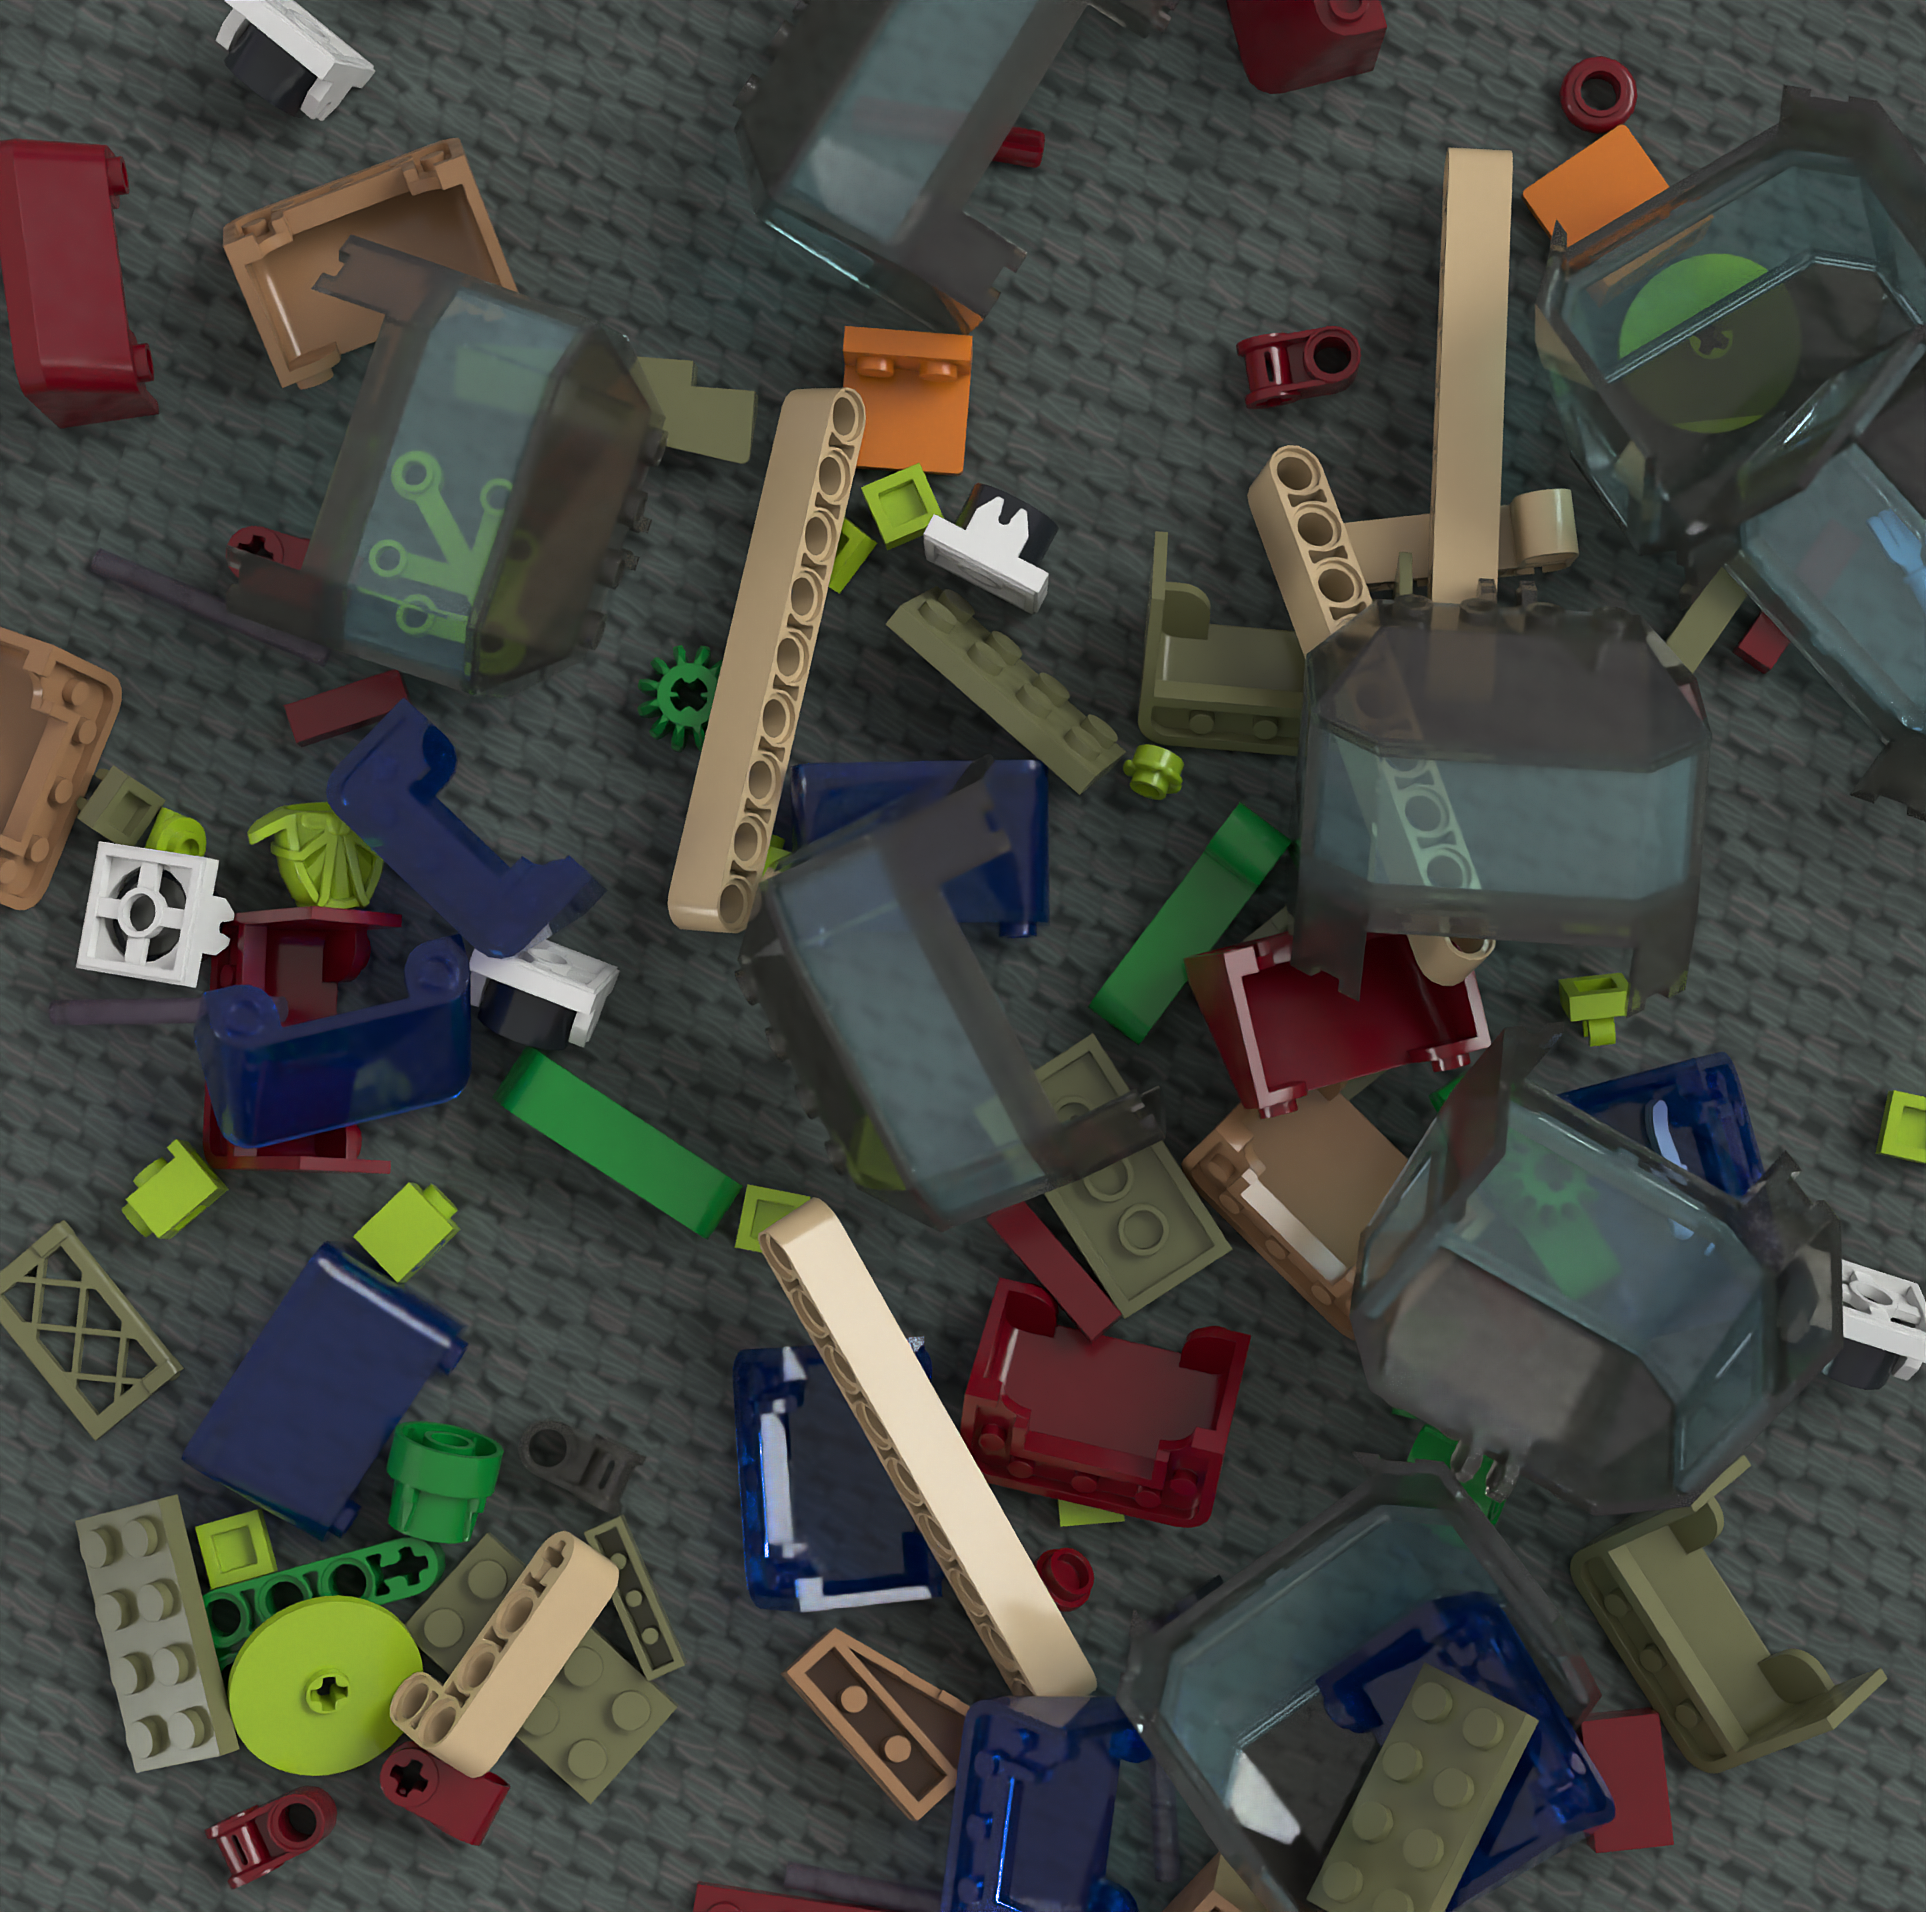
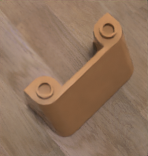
(410, 203)
(51, 739)
(1300, 1190)

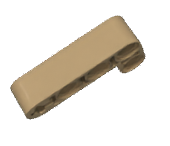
(1533, 533)
(511, 1660)

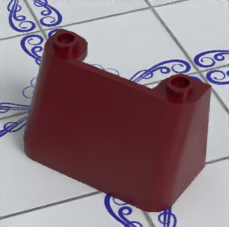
(1306, 41)
(1301, 1034)
(1101, 1418)

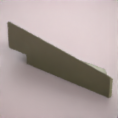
(702, 418)

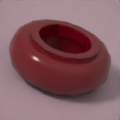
(1584, 116)

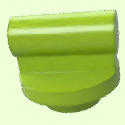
(177, 834)

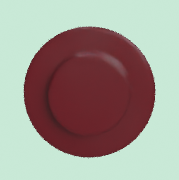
(1066, 1577)

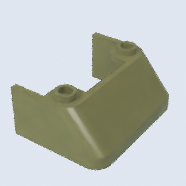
(1221, 681)
(1695, 1645)

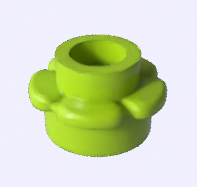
(1154, 772)

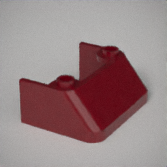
(67, 283)
(302, 958)

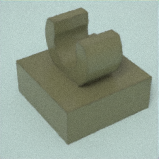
(119, 807)

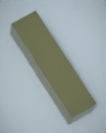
(1705, 619)
(638, 1600)

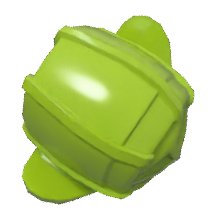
(320, 856)

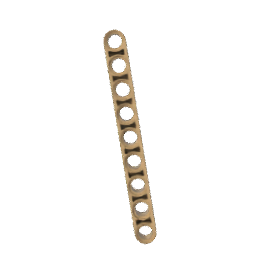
(1470, 373)
(1315, 561)
(767, 660)
(924, 1454)

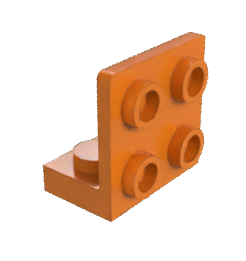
(1594, 186)
(912, 397)

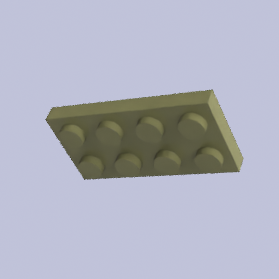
(1006, 688)
(1138, 1216)
(156, 1634)
(593, 1710)
(1424, 1800)

